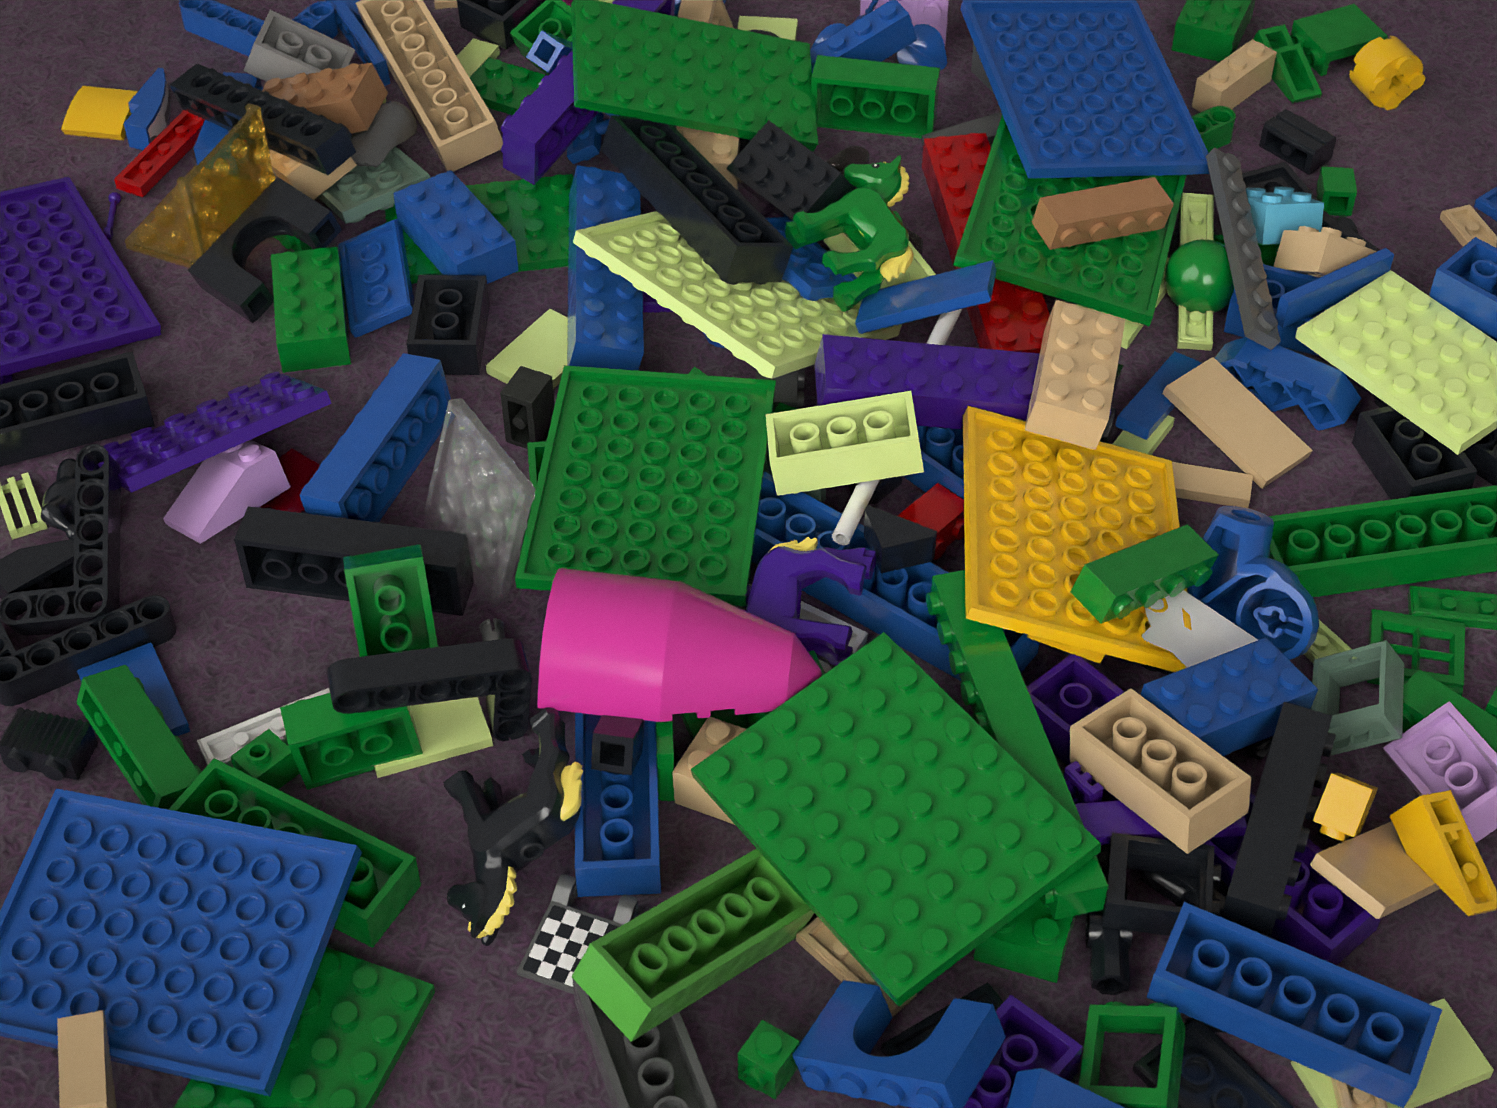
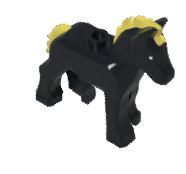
(514, 832)

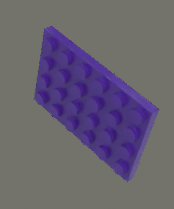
(213, 428)

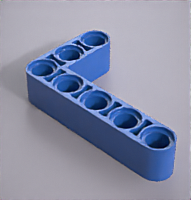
(239, 30)

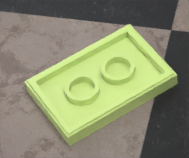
(537, 348)
(444, 732)

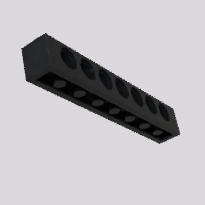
(288, 128)

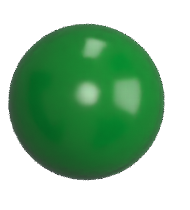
(1199, 276)

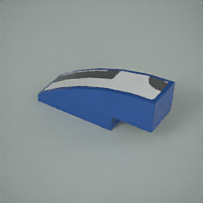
(148, 111)

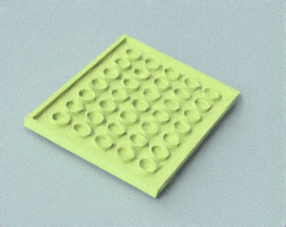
(756, 322)

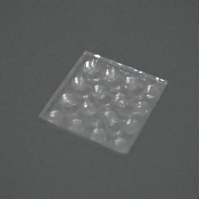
(482, 495)

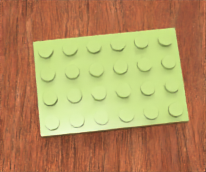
(1412, 358)

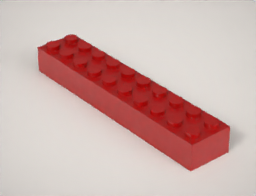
(953, 173)

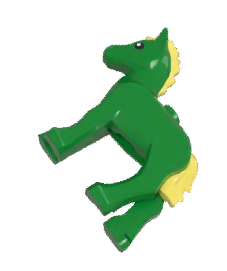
(868, 223)

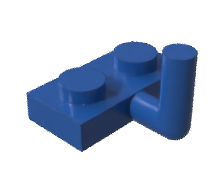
(589, 140)

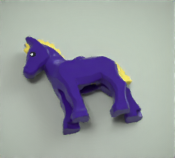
(788, 570)

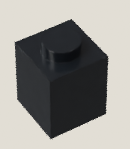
(617, 744)

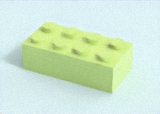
(843, 443)

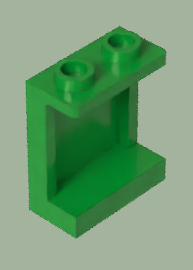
(1334, 35)

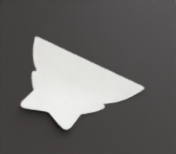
(1209, 635)

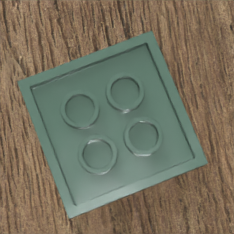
(371, 187)

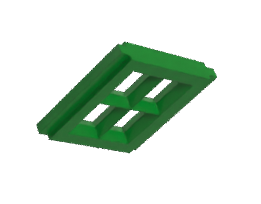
(1423, 627)

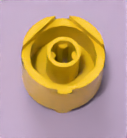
(1387, 72)

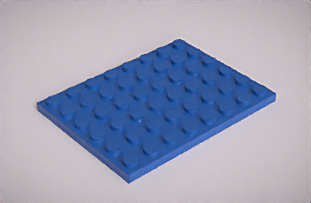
(1084, 88)
(174, 927)

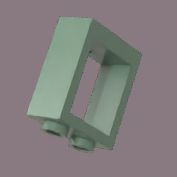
(1368, 724)

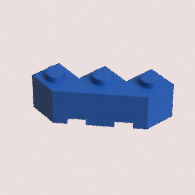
(1291, 380)

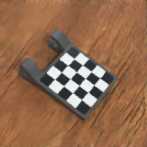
(567, 934)

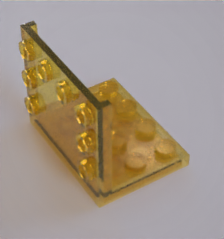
(208, 196)

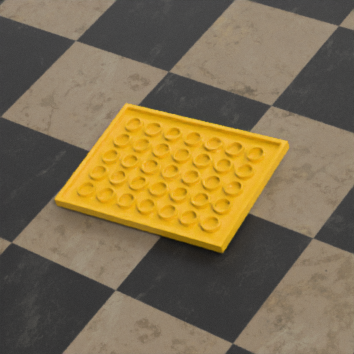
(1042, 514)

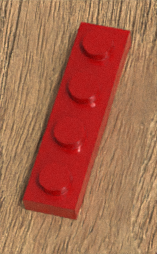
(160, 155)

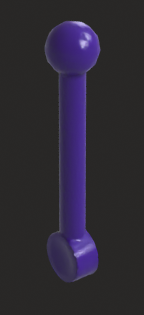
(114, 199)

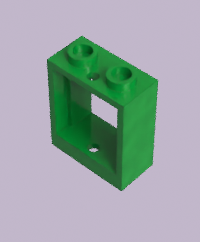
(1150, 1019)

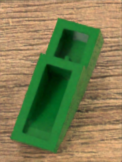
(1291, 66)

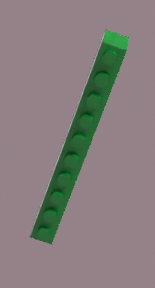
(1006, 712)

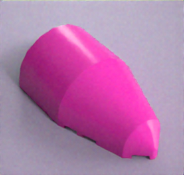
(661, 651)

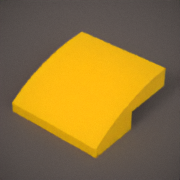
(98, 113)

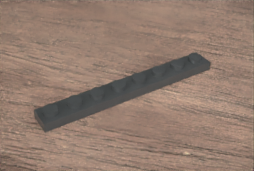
(1243, 249)

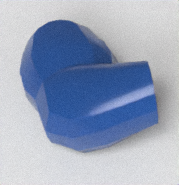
(1252, 587)

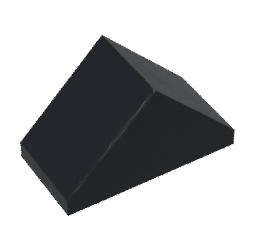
(897, 540)

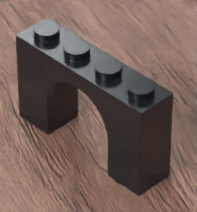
(275, 212)

